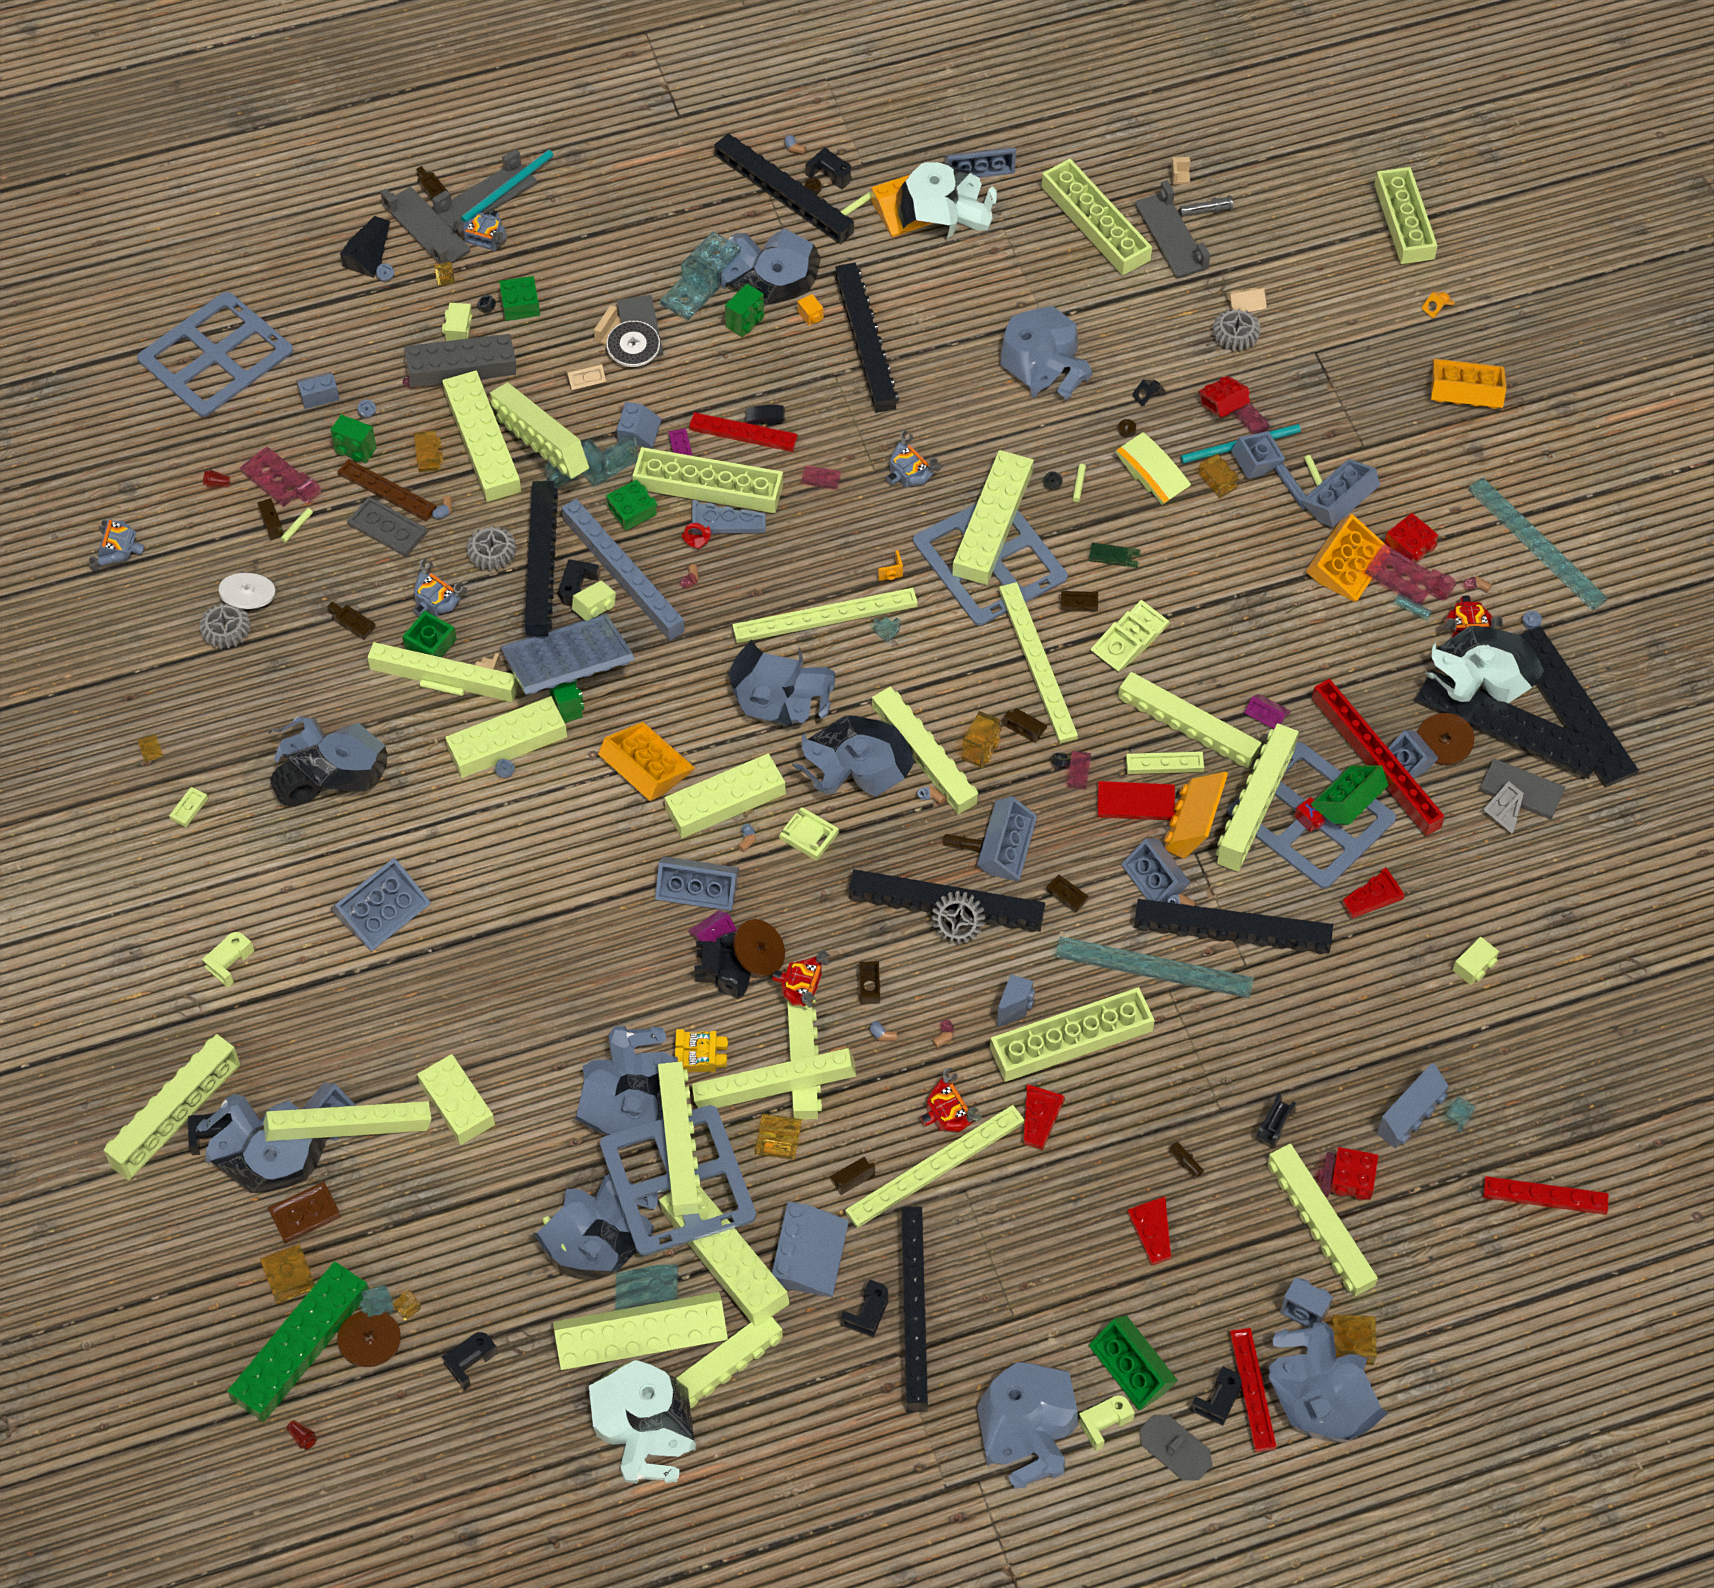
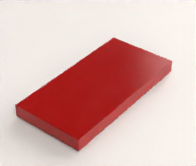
(1136, 800)

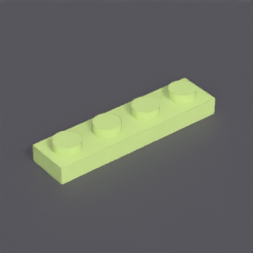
(1164, 762)

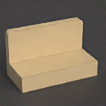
(1248, 299)
(606, 324)
(586, 376)

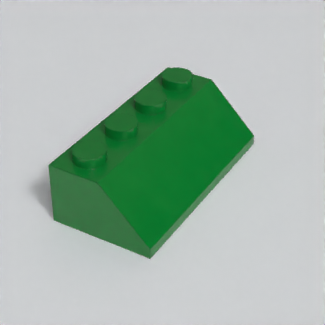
(1351, 793)
(1132, 1362)

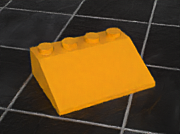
(884, 200)
(1468, 383)
(1345, 558)
(645, 760)
(1194, 813)

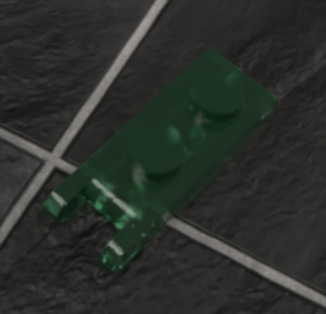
(1113, 555)

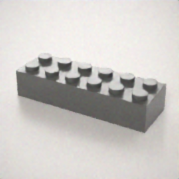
(443, 360)

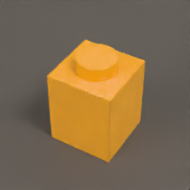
(810, 310)

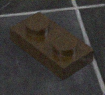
(1079, 601)
(1067, 893)

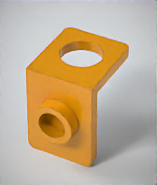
(1440, 298)
(891, 572)

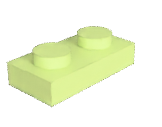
(188, 807)

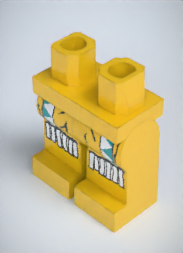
(699, 1050)

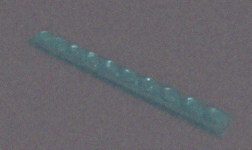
(1538, 544)
(1154, 967)

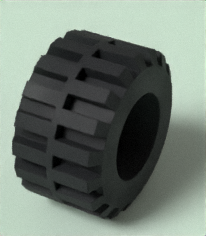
(292, 785)

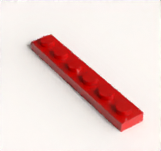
(743, 432)
(1545, 1195)
(1253, 1390)

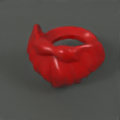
(696, 541)

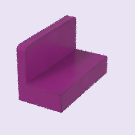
(1266, 711)
(713, 927)

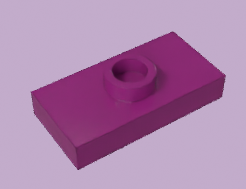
(680, 442)

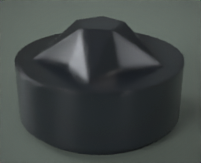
(486, 303)
(1052, 480)
(1061, 759)

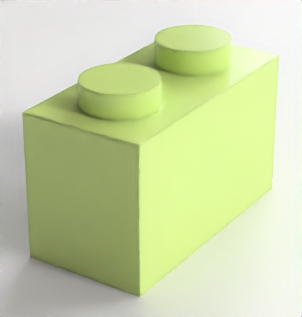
(458, 321)
(593, 600)
(1475, 961)

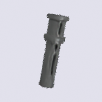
(1214, 206)

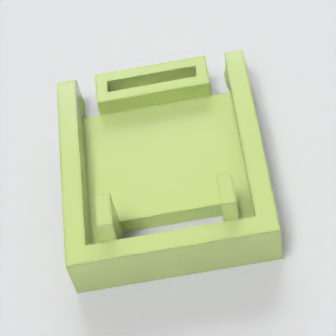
(806, 830)

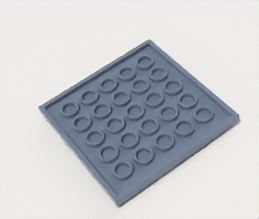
(567, 654)

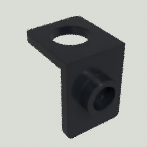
(1150, 387)

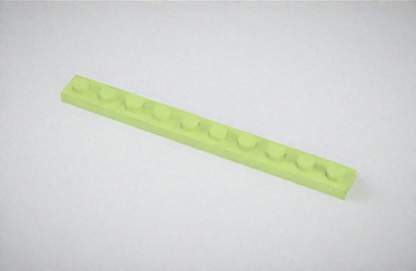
(825, 615)
(1038, 663)
(934, 1166)

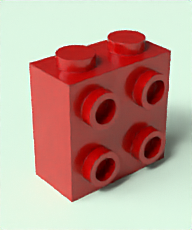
(1224, 396)
(1412, 538)
(1354, 1173)

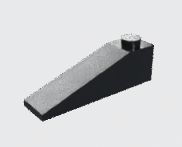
(366, 248)

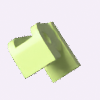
(226, 954)
(1103, 1416)

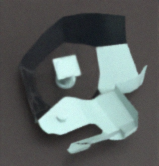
(944, 196)
(1487, 659)
(647, 1413)

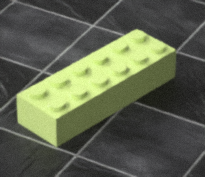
(1405, 215)
(506, 736)
(725, 795)

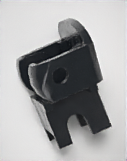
(722, 966)

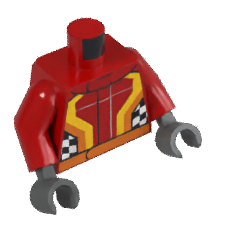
(1470, 614)
(802, 979)
(947, 1107)

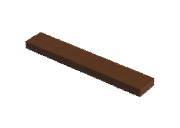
(387, 490)

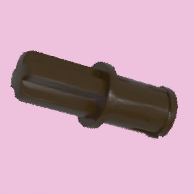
(962, 842)
(1186, 1159)

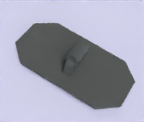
(1175, 1447)

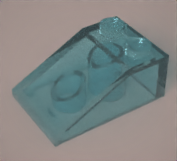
(646, 1286)

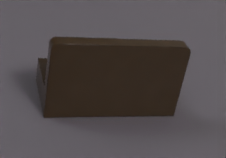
(1024, 725)
(853, 1175)

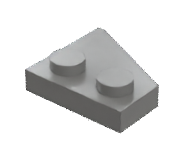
(1505, 807)

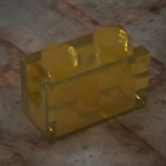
(427, 451)
(1218, 476)

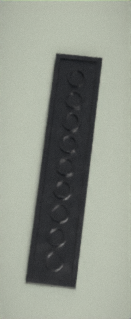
(1577, 710)
(1515, 727)

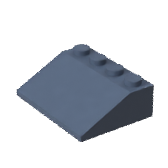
(381, 904)
(809, 1250)

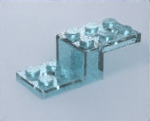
(700, 275)
(601, 464)

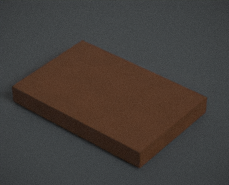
(304, 1212)

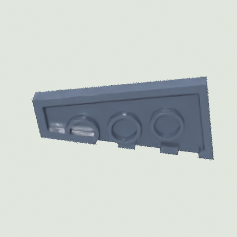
(727, 519)

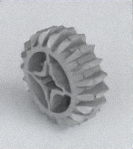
(1225, 329)
(501, 553)
(213, 625)
(951, 916)

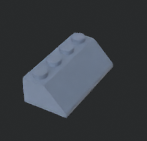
(985, 162)
(1341, 492)
(1007, 839)
(696, 883)
(1413, 1107)

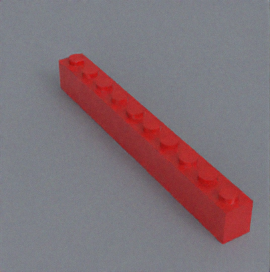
(1375, 752)

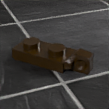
(430, 183)
(351, 619)

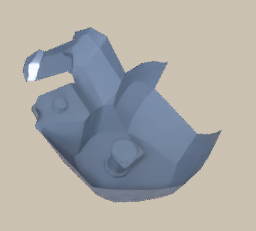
(1040, 346)
(1324, 1393)
(1024, 1415)

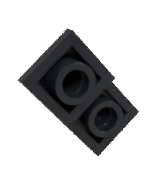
(770, 413)

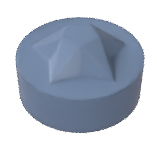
(385, 272)
(366, 408)
(1531, 620)
(504, 768)

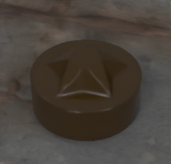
(814, 185)
(1127, 428)

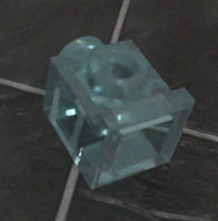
(376, 1301)

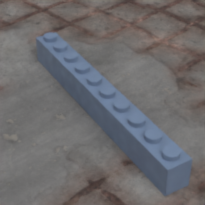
(623, 569)

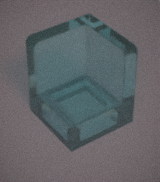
(886, 628)
(1460, 1112)

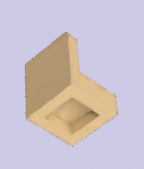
(1180, 170)
(490, 663)

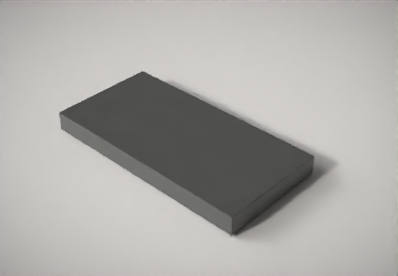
(639, 309)
(387, 526)
(1540, 794)

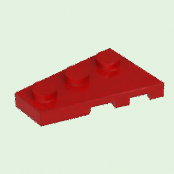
(1374, 895)
(1040, 1116)
(1152, 1229)

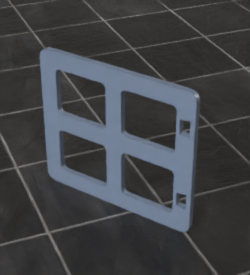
(214, 354)
(1027, 538)
(1353, 846)
(694, 1227)

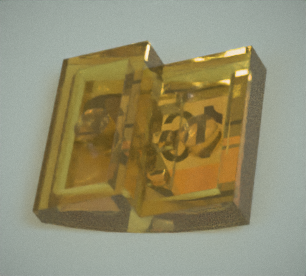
(778, 1136)

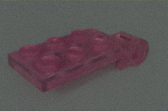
(305, 487)
(1436, 583)

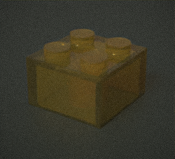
(981, 739)
(287, 1273)
(1355, 1336)

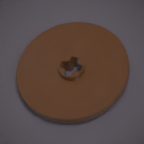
(1459, 734)
(746, 943)
(374, 1351)

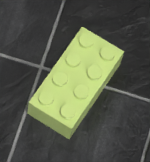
(456, 1099)

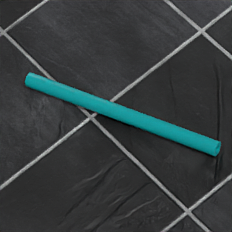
(486, 202)
(1226, 447)

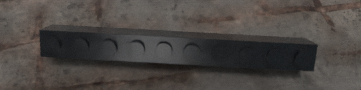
(784, 188)
(866, 338)
(540, 558)
(923, 895)
(1233, 926)
(914, 1310)

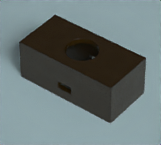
(270, 519)
(869, 972)

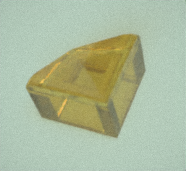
(444, 273)
(150, 747)
(407, 1305)

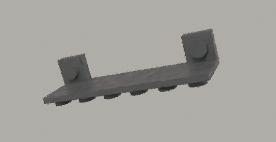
(454, 208)
(425, 225)
(1172, 234)

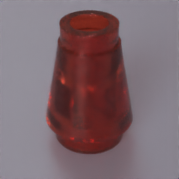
(215, 479)
(302, 1435)

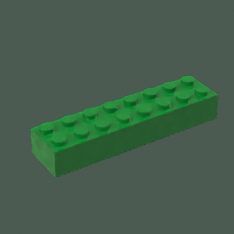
(298, 1342)

